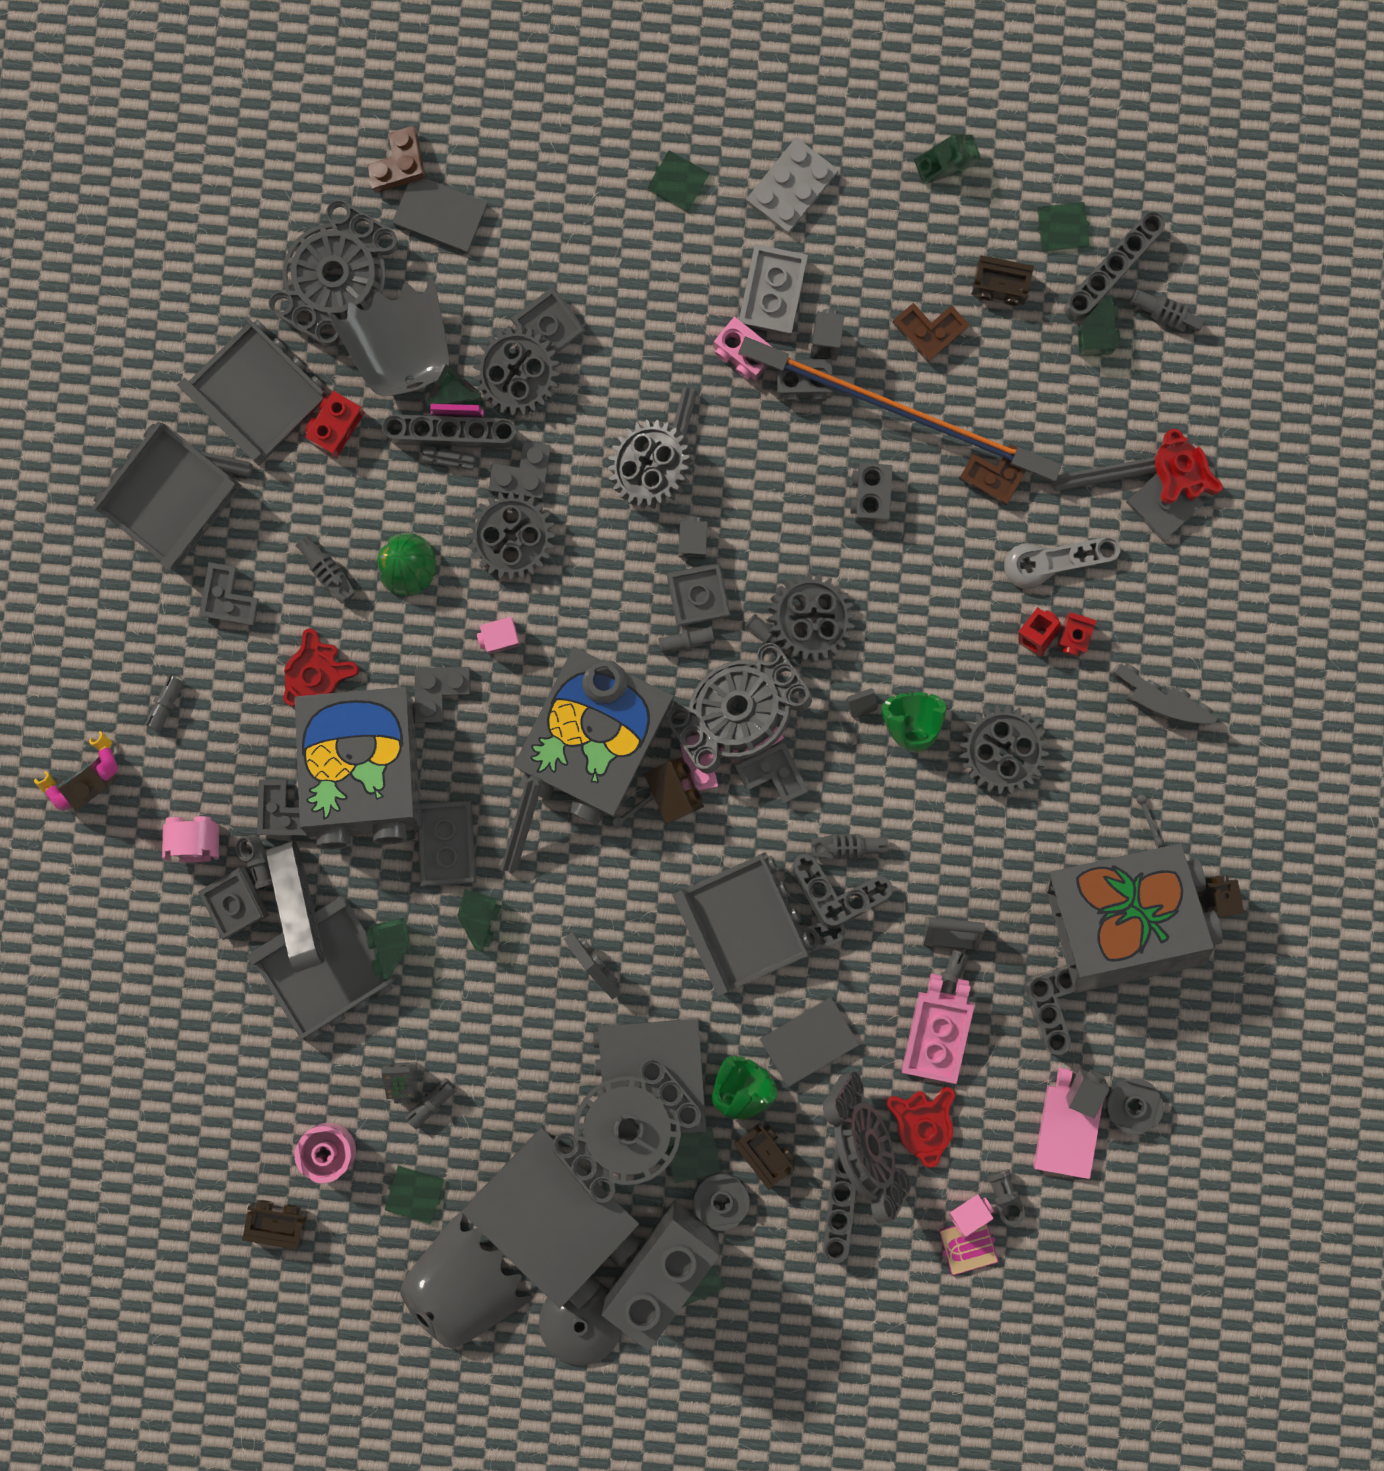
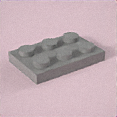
(791, 186)
(773, 289)

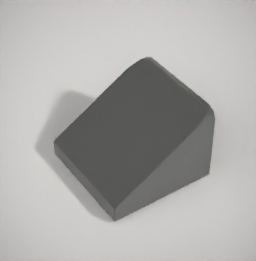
(862, 703)

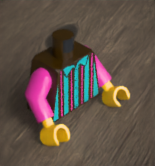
(86, 782)

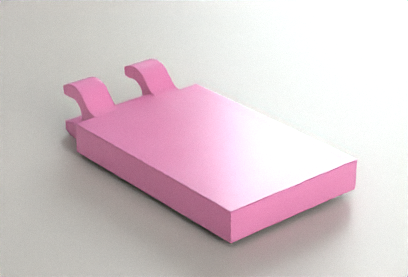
(939, 1032)
(1065, 1135)

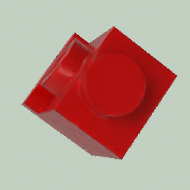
(1039, 621)
(1067, 642)

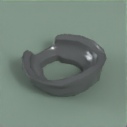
(610, 695)

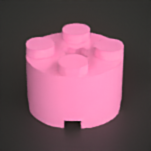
(190, 839)
(318, 1166)

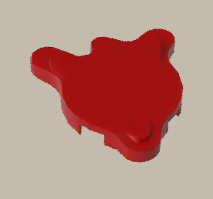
(1183, 469)
(315, 669)
(924, 1124)

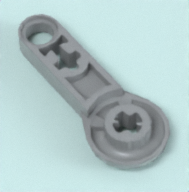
(1053, 560)

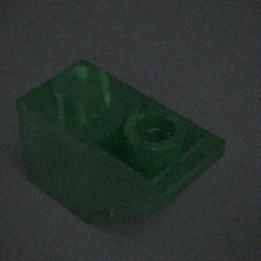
(947, 158)
(1098, 331)
(476, 917)
(389, 944)

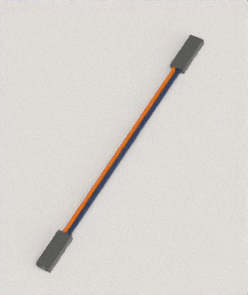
(1022, 458)

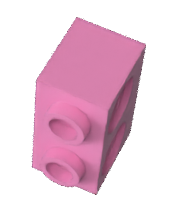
(738, 330)

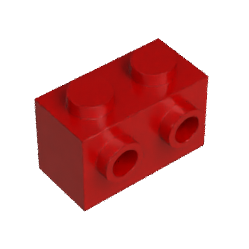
(334, 423)

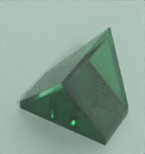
(453, 390)

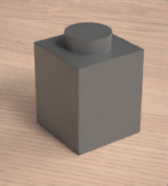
(692, 537)
(1087, 1092)

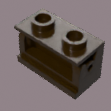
(1002, 280)
(674, 790)
(1222, 896)
(765, 1155)
(275, 1225)

